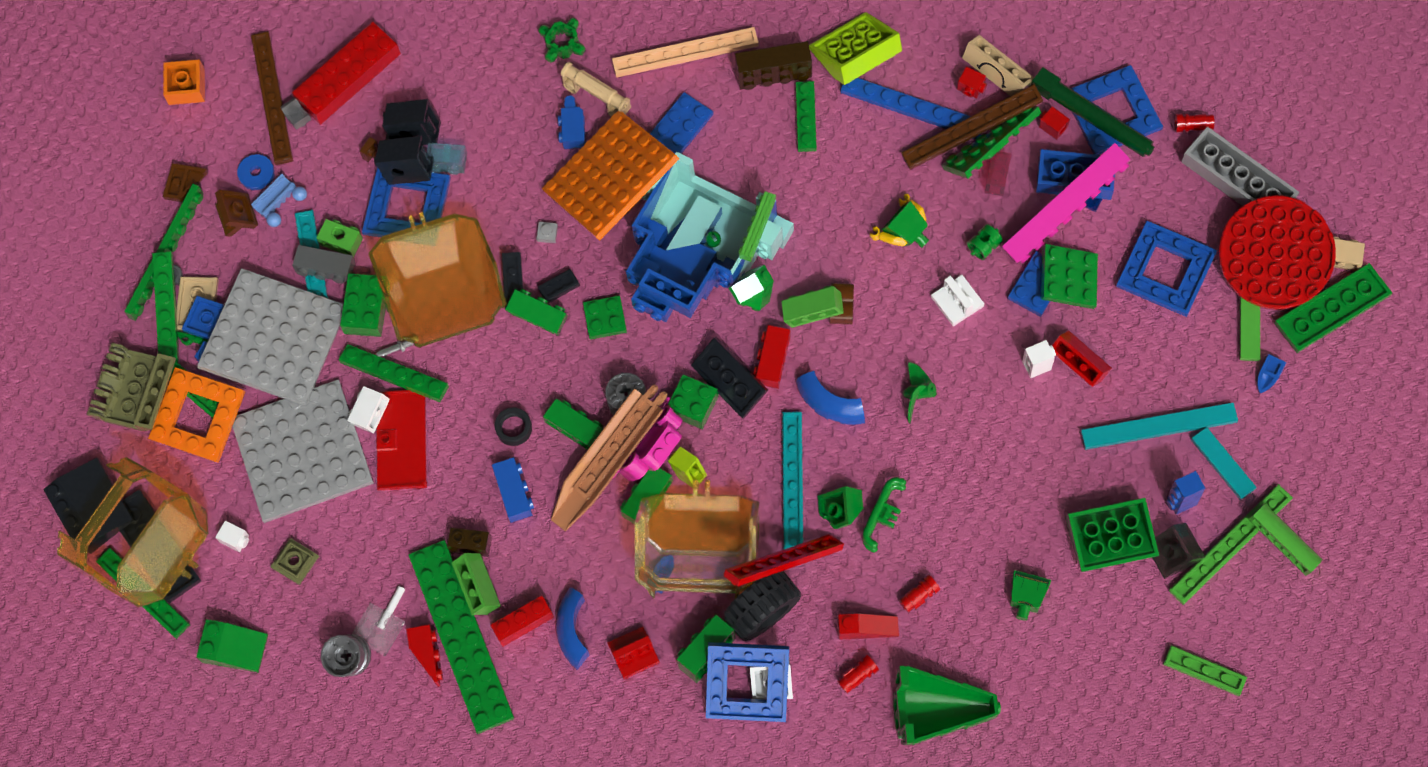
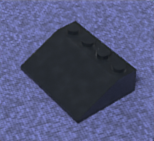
(78, 496)

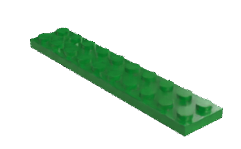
(461, 638)

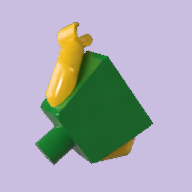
(904, 226)

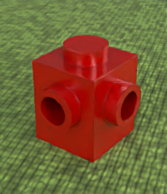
(972, 83)

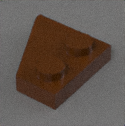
(180, 181)

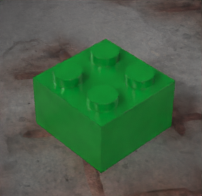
(693, 401)

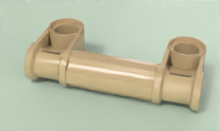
(575, 79)

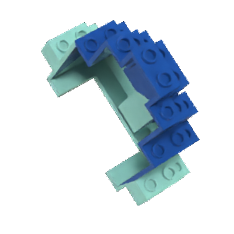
(674, 231)

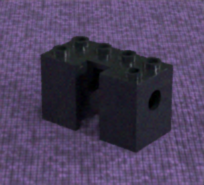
(402, 153)

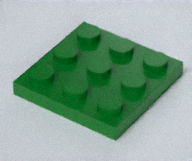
(1069, 276)

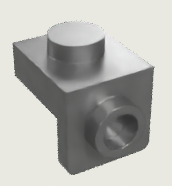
(295, 113)

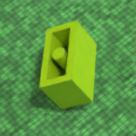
(687, 466)

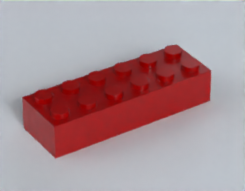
(346, 73)

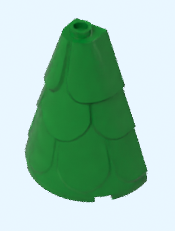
(937, 706)

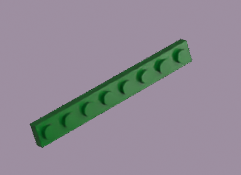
(169, 243)

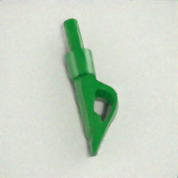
(191, 339)

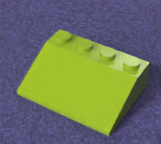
(856, 47)

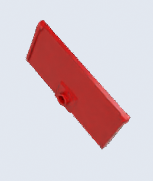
(402, 442)

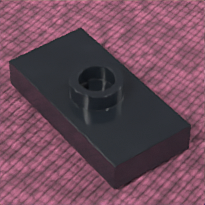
(558, 286)

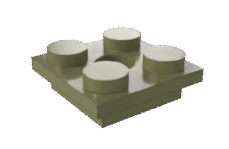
(299, 571)

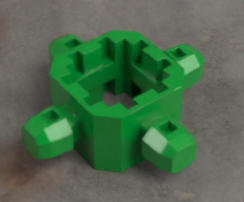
(569, 29)

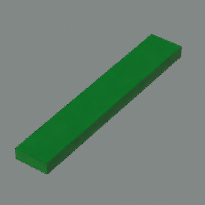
(160, 610)

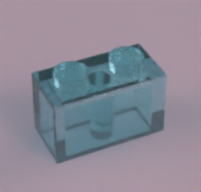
(448, 158)

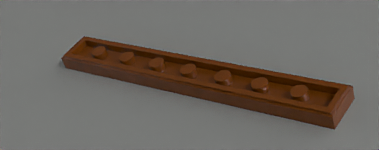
(272, 98)
(972, 127)

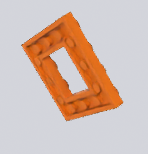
(223, 420)

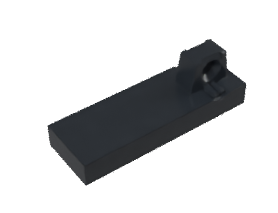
(512, 274)

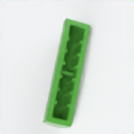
(1285, 539)

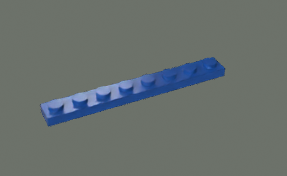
(903, 103)

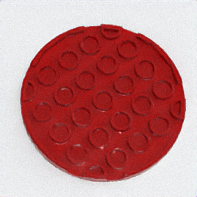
(1277, 252)

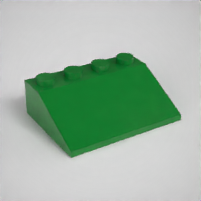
(1112, 535)

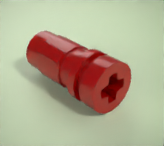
(1193, 122)
(918, 594)
(855, 676)

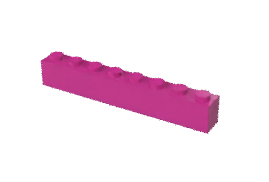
(1065, 203)

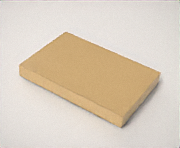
(188, 290)

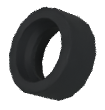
(513, 412)

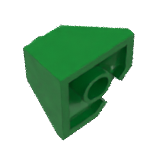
(753, 288)
(840, 506)

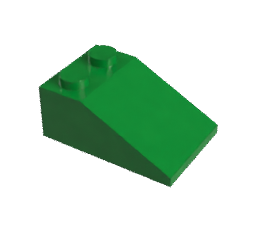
(231, 646)

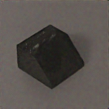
(1177, 550)

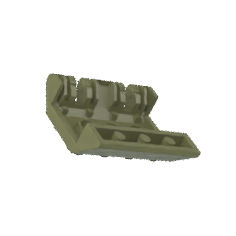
(132, 389)

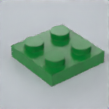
(604, 317)

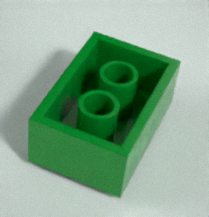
(363, 307)
(694, 658)

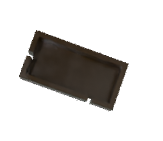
(774, 65)

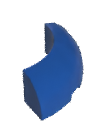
(827, 404)
(566, 628)

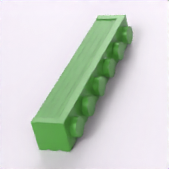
(757, 227)

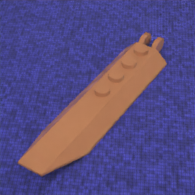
(607, 455)

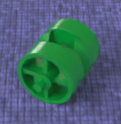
(983, 243)

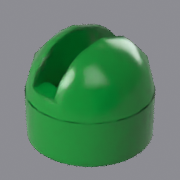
(709, 240)

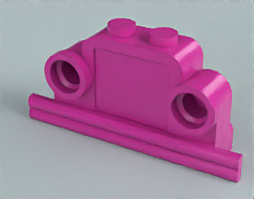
(654, 446)

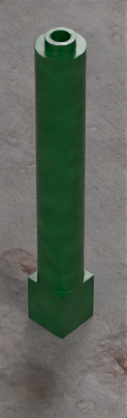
(1051, 88)

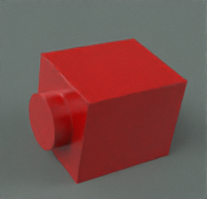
(1053, 122)

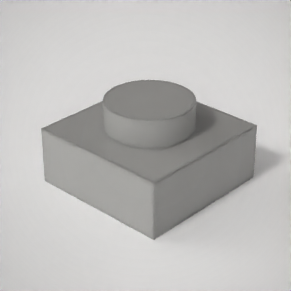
(547, 232)

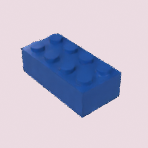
(1061, 168)

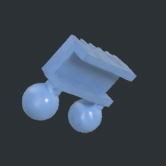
(274, 196)

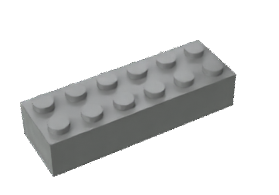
(1233, 170)

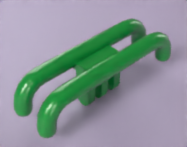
(882, 512)

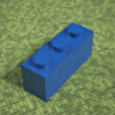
(669, 293)
(513, 489)
(1185, 493)

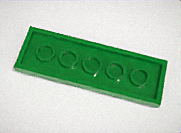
(1333, 308)

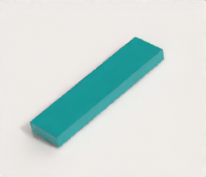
(1223, 463)

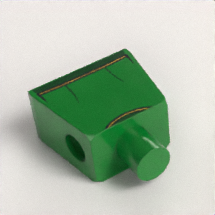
(1027, 593)

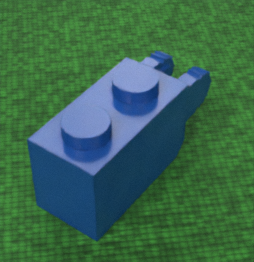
(572, 125)

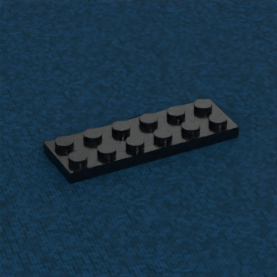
(142, 514)

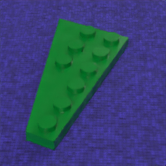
(988, 145)

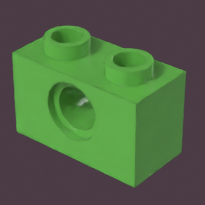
(347, 245)

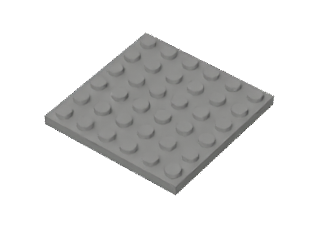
(272, 337)
(301, 452)

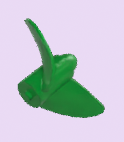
(920, 387)

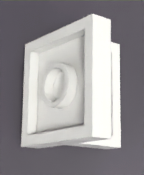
(957, 299)

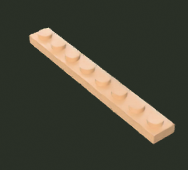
(685, 52)

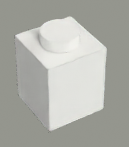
(232, 536)

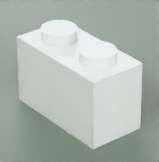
(1038, 358)
(368, 409)

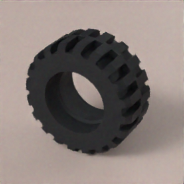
(762, 605)

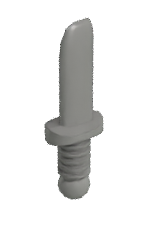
(400, 345)

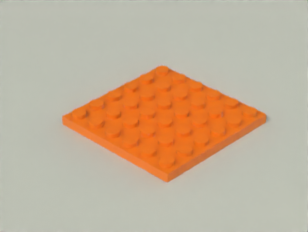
(610, 174)

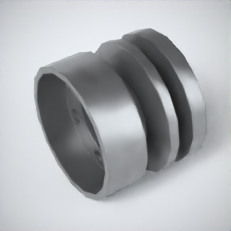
(618, 385)
(335, 655)

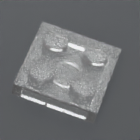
(378, 628)

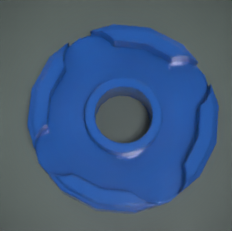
(255, 162)

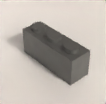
(323, 264)

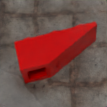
(422, 645)

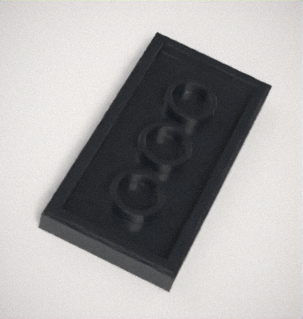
(731, 378)

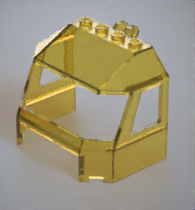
(160, 549)

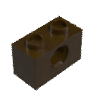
(469, 541)

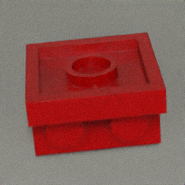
(633, 652)

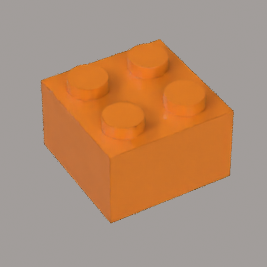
(184, 82)

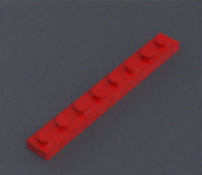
(783, 560)

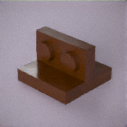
(235, 211)

